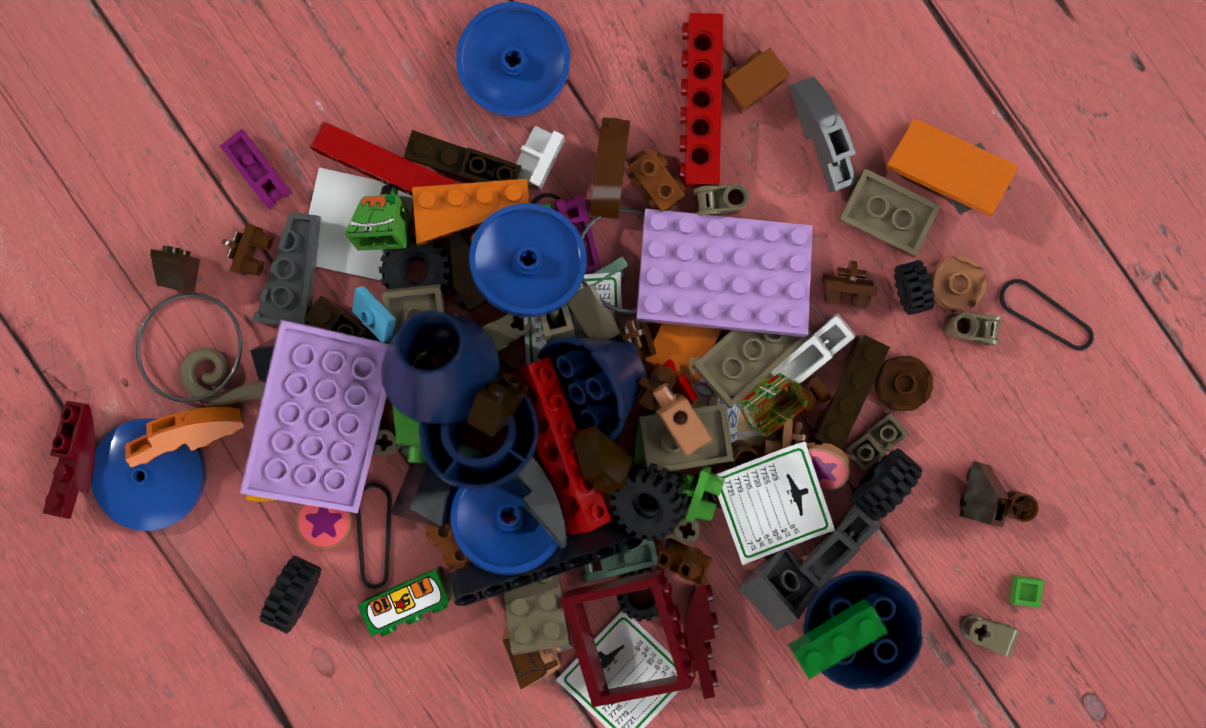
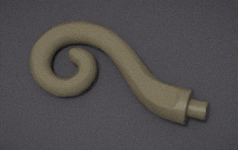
(223, 398)

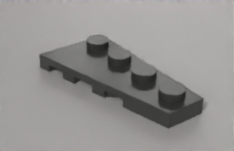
(292, 273)

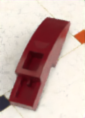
(76, 454)
(699, 627)

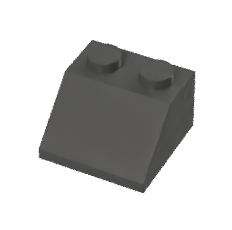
(779, 588)

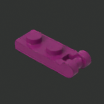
(255, 168)
(580, 223)

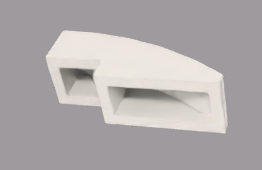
(816, 349)

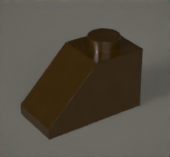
(601, 459)

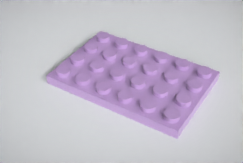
(725, 273)
(317, 418)

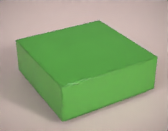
(1026, 591)

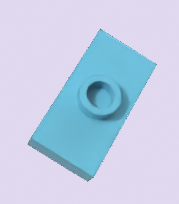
(373, 315)

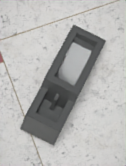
(542, 501)
(838, 546)

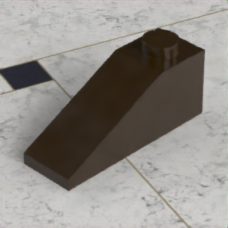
(467, 293)

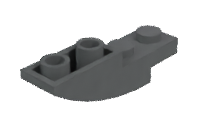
(827, 130)

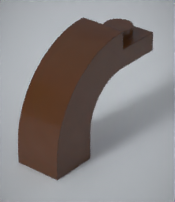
(609, 167)

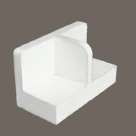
(539, 156)

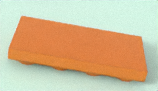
(952, 167)
(680, 344)

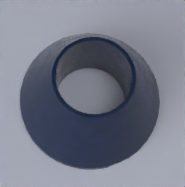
(444, 393)
(442, 443)

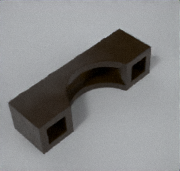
(857, 379)

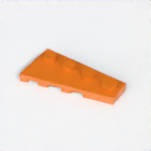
(456, 207)

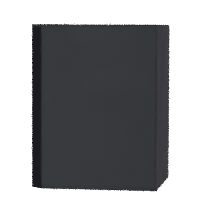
(424, 496)

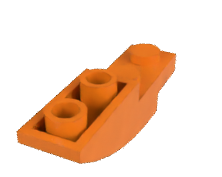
(193, 427)

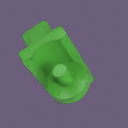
(707, 482)

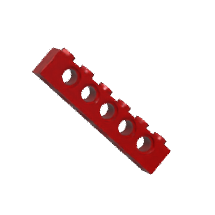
(709, 29)
(578, 499)

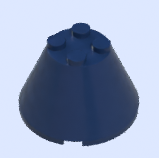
(597, 380)
(887, 656)

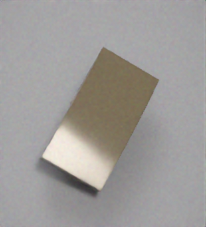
(592, 315)
(877, 440)

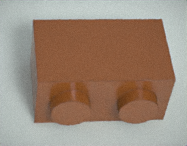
(754, 80)

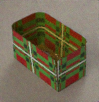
(780, 410)

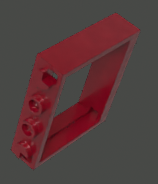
(587, 652)

